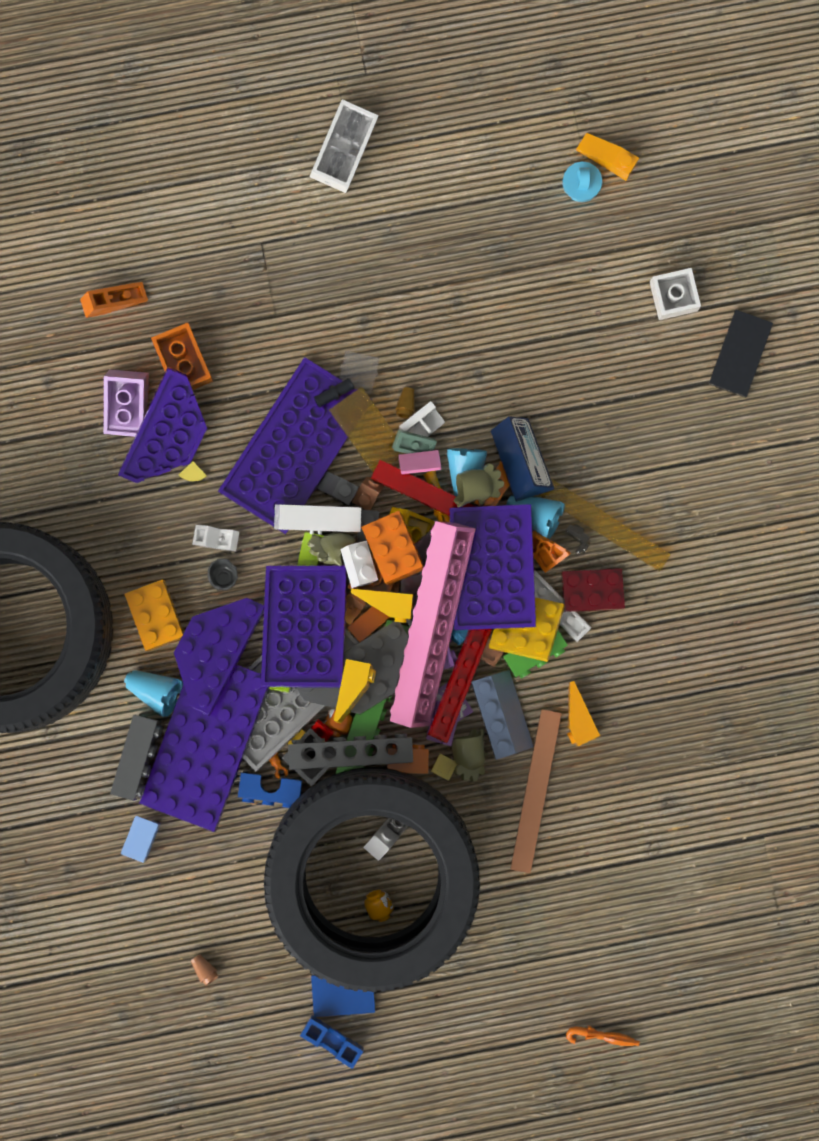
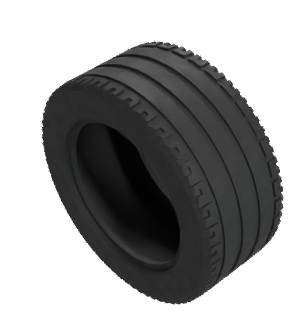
(362, 960)

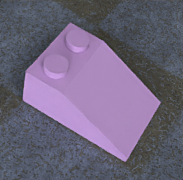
(125, 401)

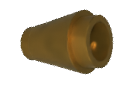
(406, 404)

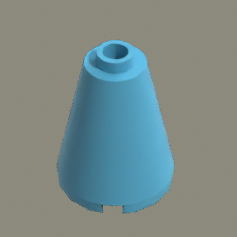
(461, 460)
(544, 513)
(154, 690)

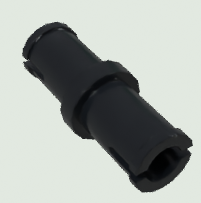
(334, 392)

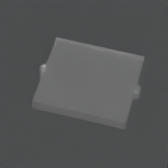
(360, 369)

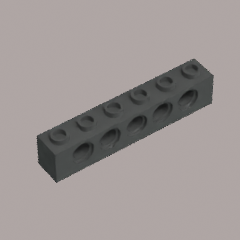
(403, 755)

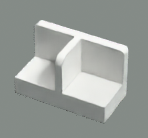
(424, 421)

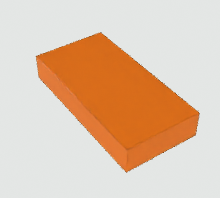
(367, 623)

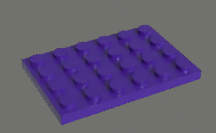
(500, 568)
(304, 626)

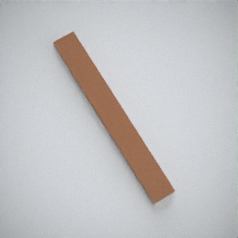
(535, 791)

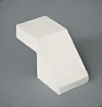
(215, 538)

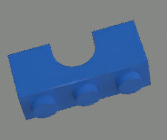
(251, 788)
(338, 1044)

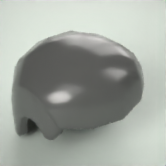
(222, 574)

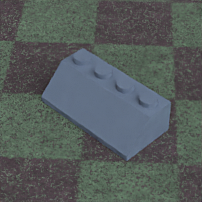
(502, 714)

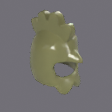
(478, 485)
(329, 547)
(469, 755)

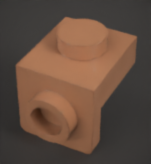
(368, 493)
(354, 606)

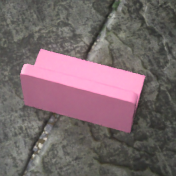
(419, 462)

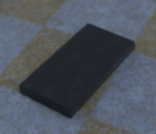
(740, 353)

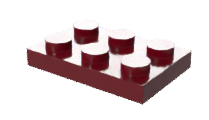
(593, 590)

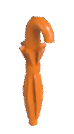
(611, 1037)

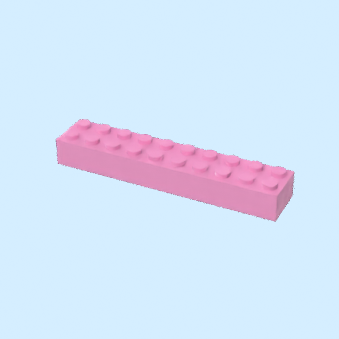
(432, 624)

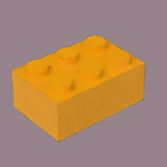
(154, 615)

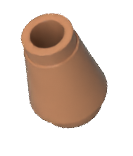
(204, 970)

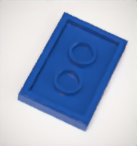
(334, 1000)

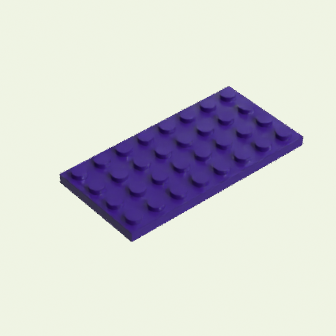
(288, 448)
(204, 752)

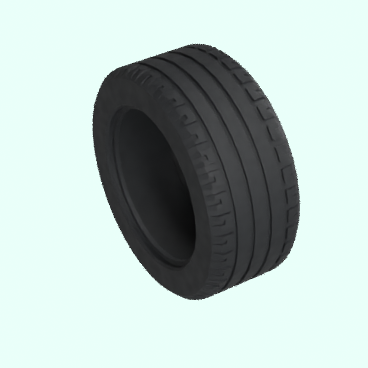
(87, 629)

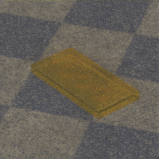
(366, 428)

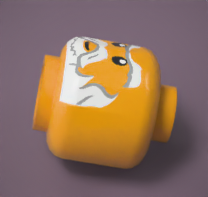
(378, 905)

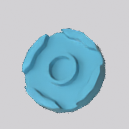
(582, 181)

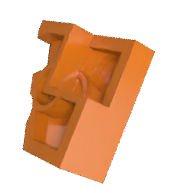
(547, 552)

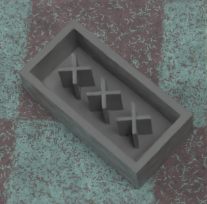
(136, 757)

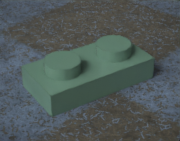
(412, 443)

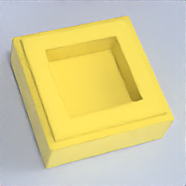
(444, 767)

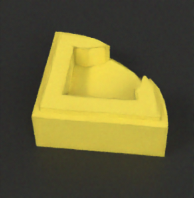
(192, 473)

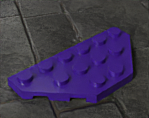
(168, 431)
(213, 648)

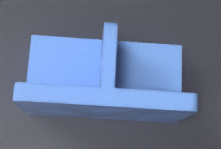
(140, 839)

